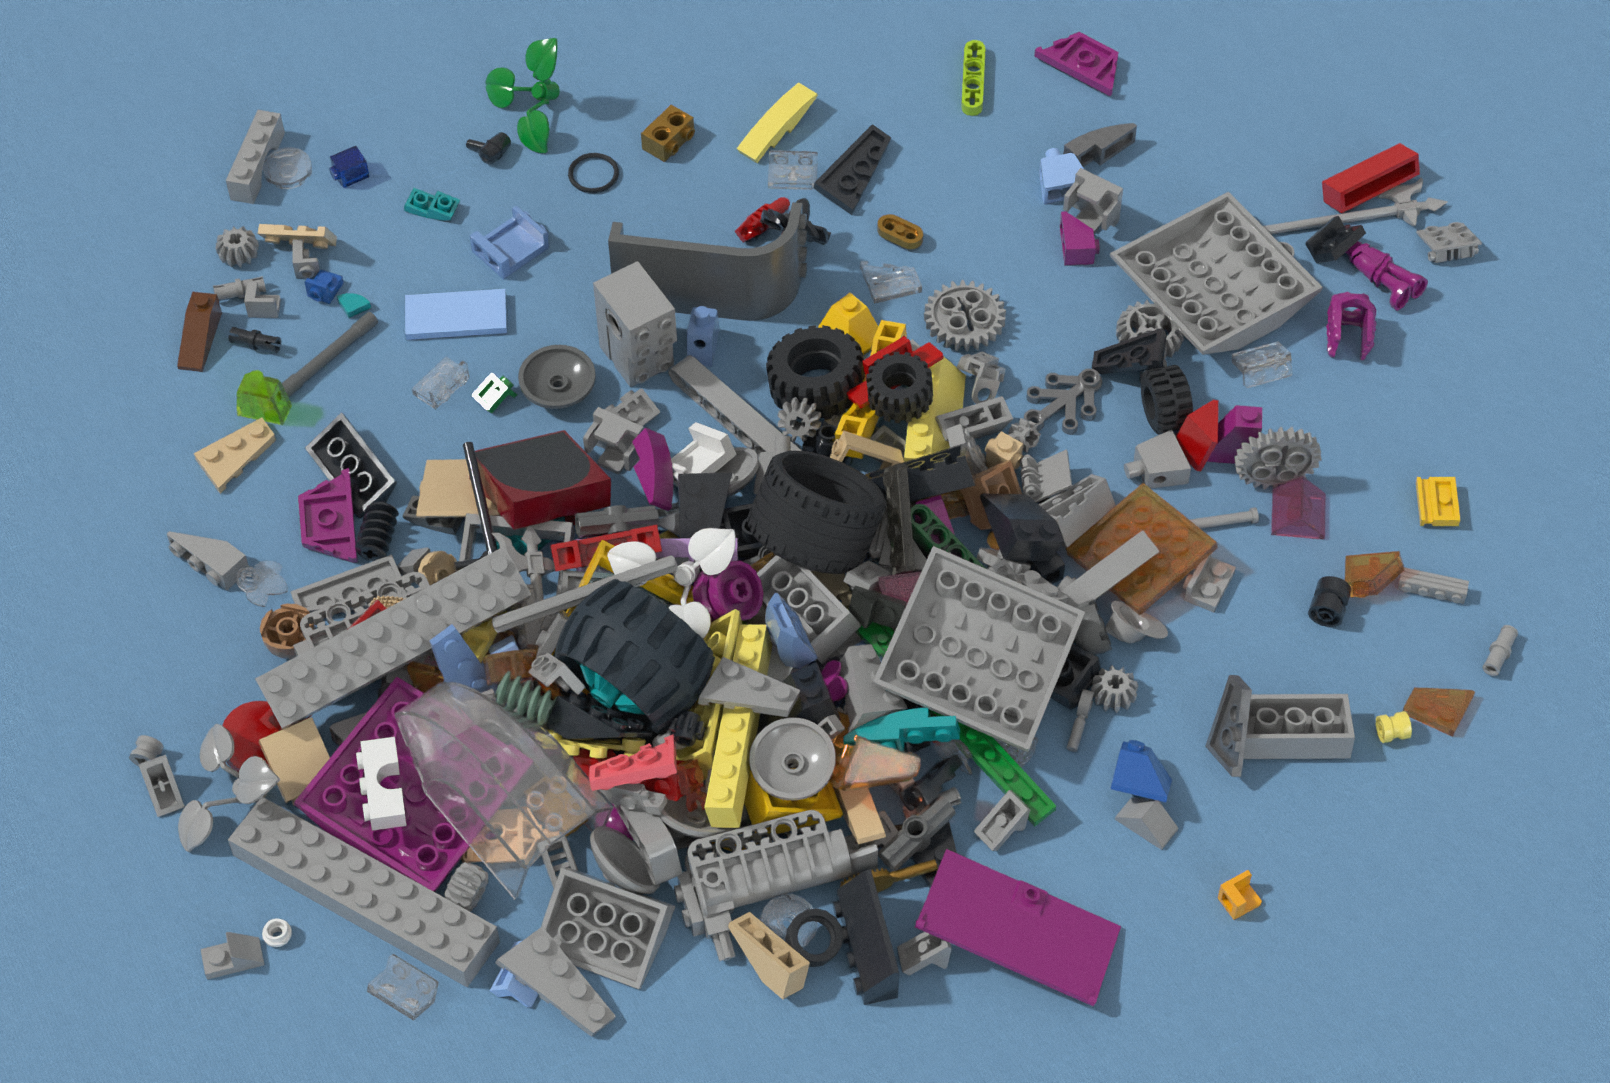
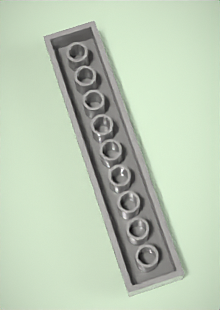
(392, 638)
(364, 891)

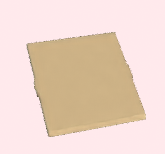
(448, 491)

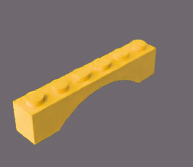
(863, 421)

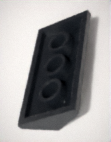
(343, 448)

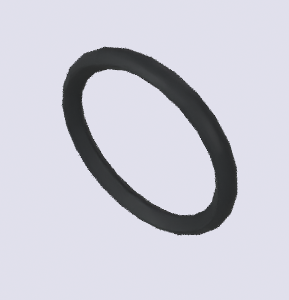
(593, 155)

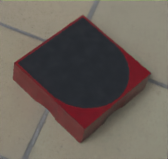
(542, 479)

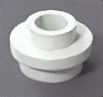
(273, 926)

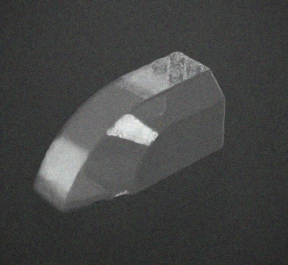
(497, 778)

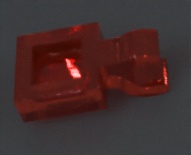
(690, 781)

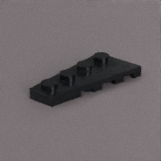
(852, 171)
(701, 501)

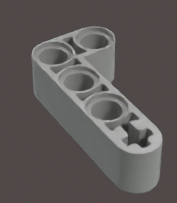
(654, 843)

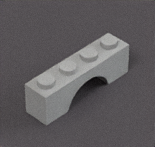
(246, 172)

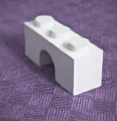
(384, 805)

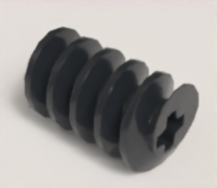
(376, 531)

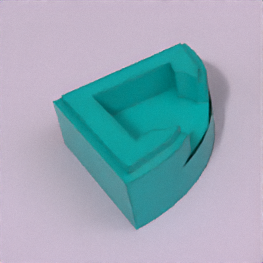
(353, 303)

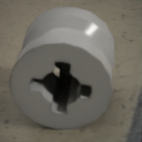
(146, 749)

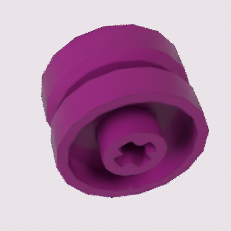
(732, 589)

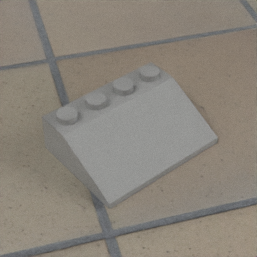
(606, 926)

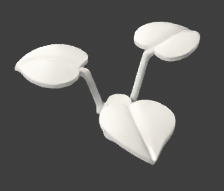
(711, 550)

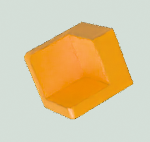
(1238, 895)

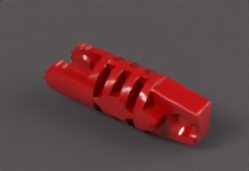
(752, 227)

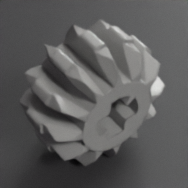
(237, 246)
(809, 422)
(1114, 688)
(467, 886)

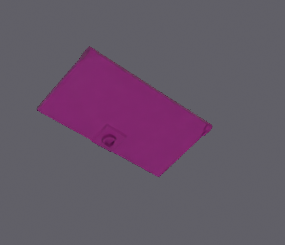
(1019, 927)

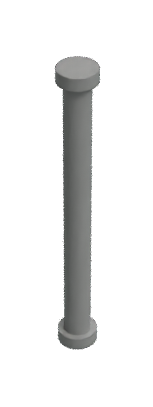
(1226, 519)

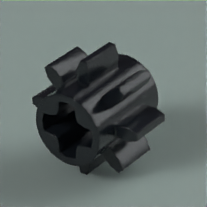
(687, 728)

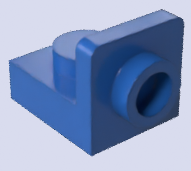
(324, 286)

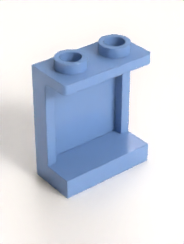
(511, 243)

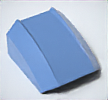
(788, 633)

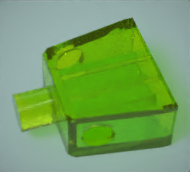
(262, 397)

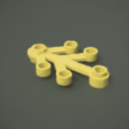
(599, 747)

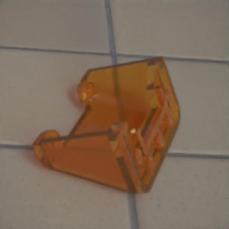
(869, 763)

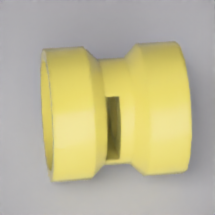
(1393, 727)

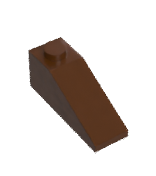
(198, 330)

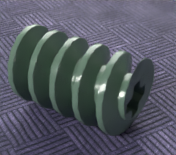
(525, 699)

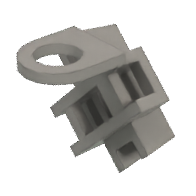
(987, 373)

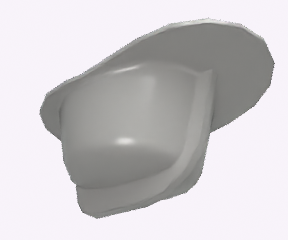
(1130, 627)

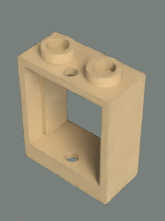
(866, 446)

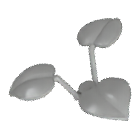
(253, 782)

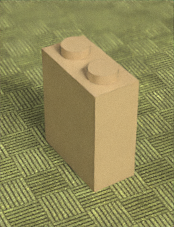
(295, 757)

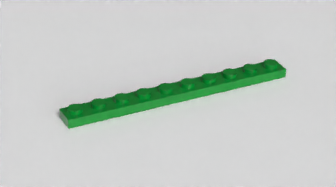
(984, 748)

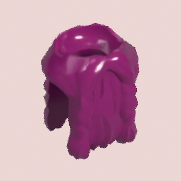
(1361, 317)

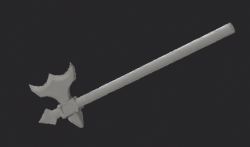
(1403, 208)
(532, 562)

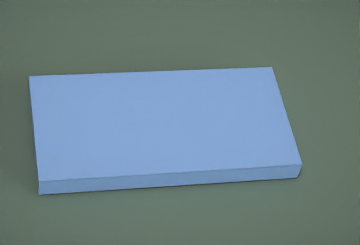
(455, 314)

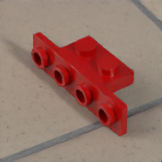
(927, 353)

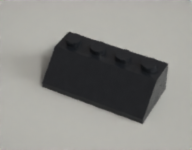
(867, 940)

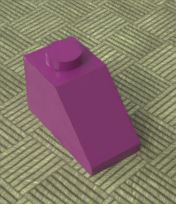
(1077, 241)

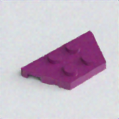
(1083, 60)
(329, 518)

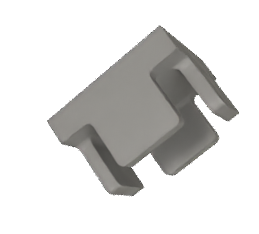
(1096, 200)
(616, 437)

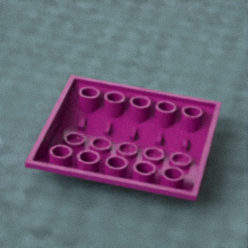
(333, 799)

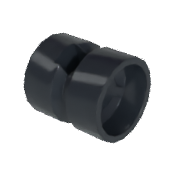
(1329, 601)

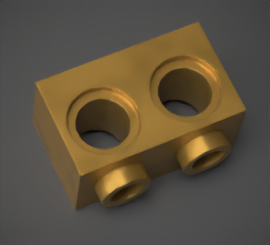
(668, 133)

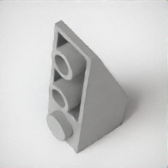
(211, 556)

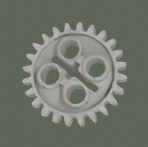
(949, 323)
(1277, 457)

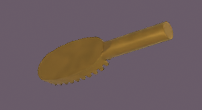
(884, 879)

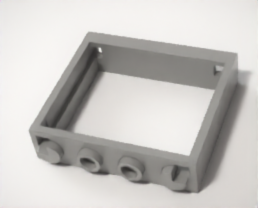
(548, 530)

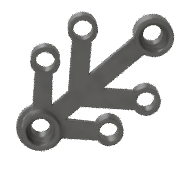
(1065, 398)

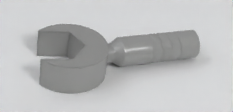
(1082, 712)

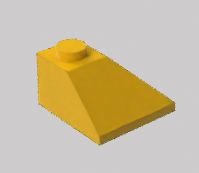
(853, 318)

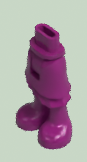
(1378, 267)

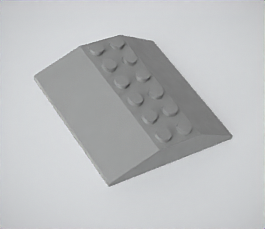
(1218, 275)
(979, 648)

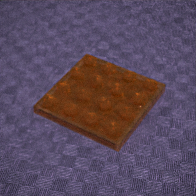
(1176, 537)

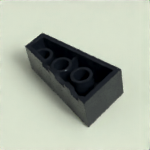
(935, 473)

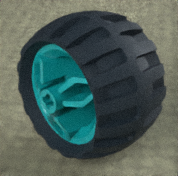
(635, 654)

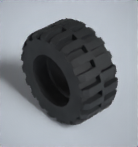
(814, 350)

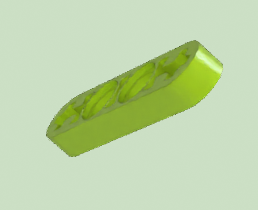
(973, 78)

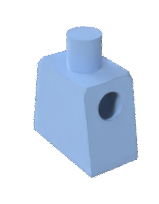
(1057, 174)

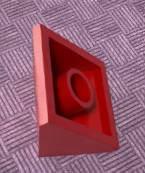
(1199, 435)

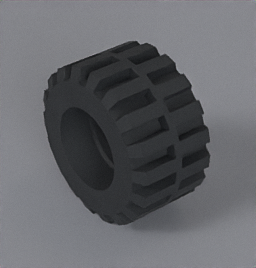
(894, 371)
(1166, 398)

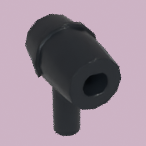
(492, 149)

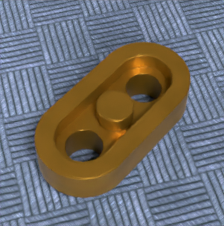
(902, 231)

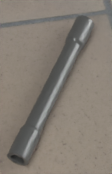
(357, 330)

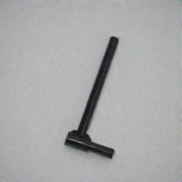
(481, 504)

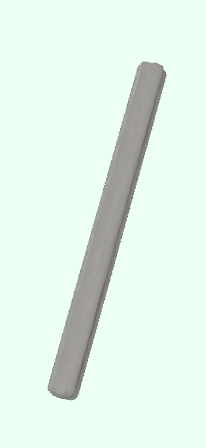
(576, 596)

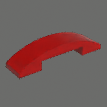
(580, 552)

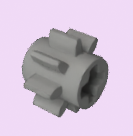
(1026, 433)

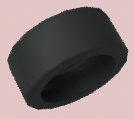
(826, 920)

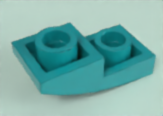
(430, 206)

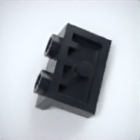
(1333, 240)

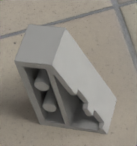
(1080, 507)
(863, 698)

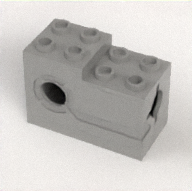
(635, 323)

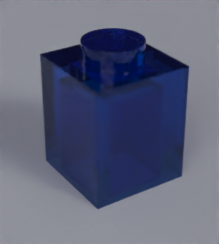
(349, 167)

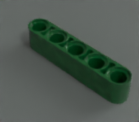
(933, 525)

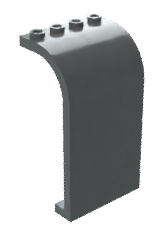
(733, 280)

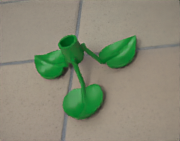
(541, 59)

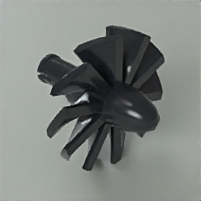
(779, 222)

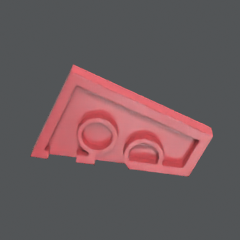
(644, 765)

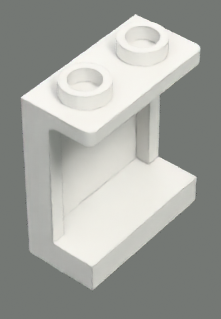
(703, 455)

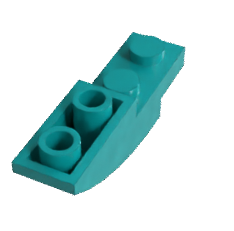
(907, 726)

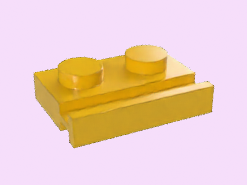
(1438, 501)

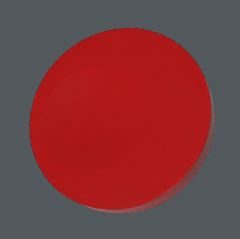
(247, 731)

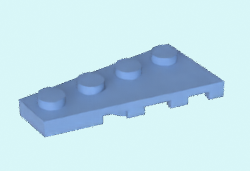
(458, 661)

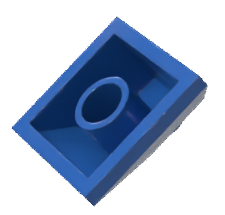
(1141, 772)

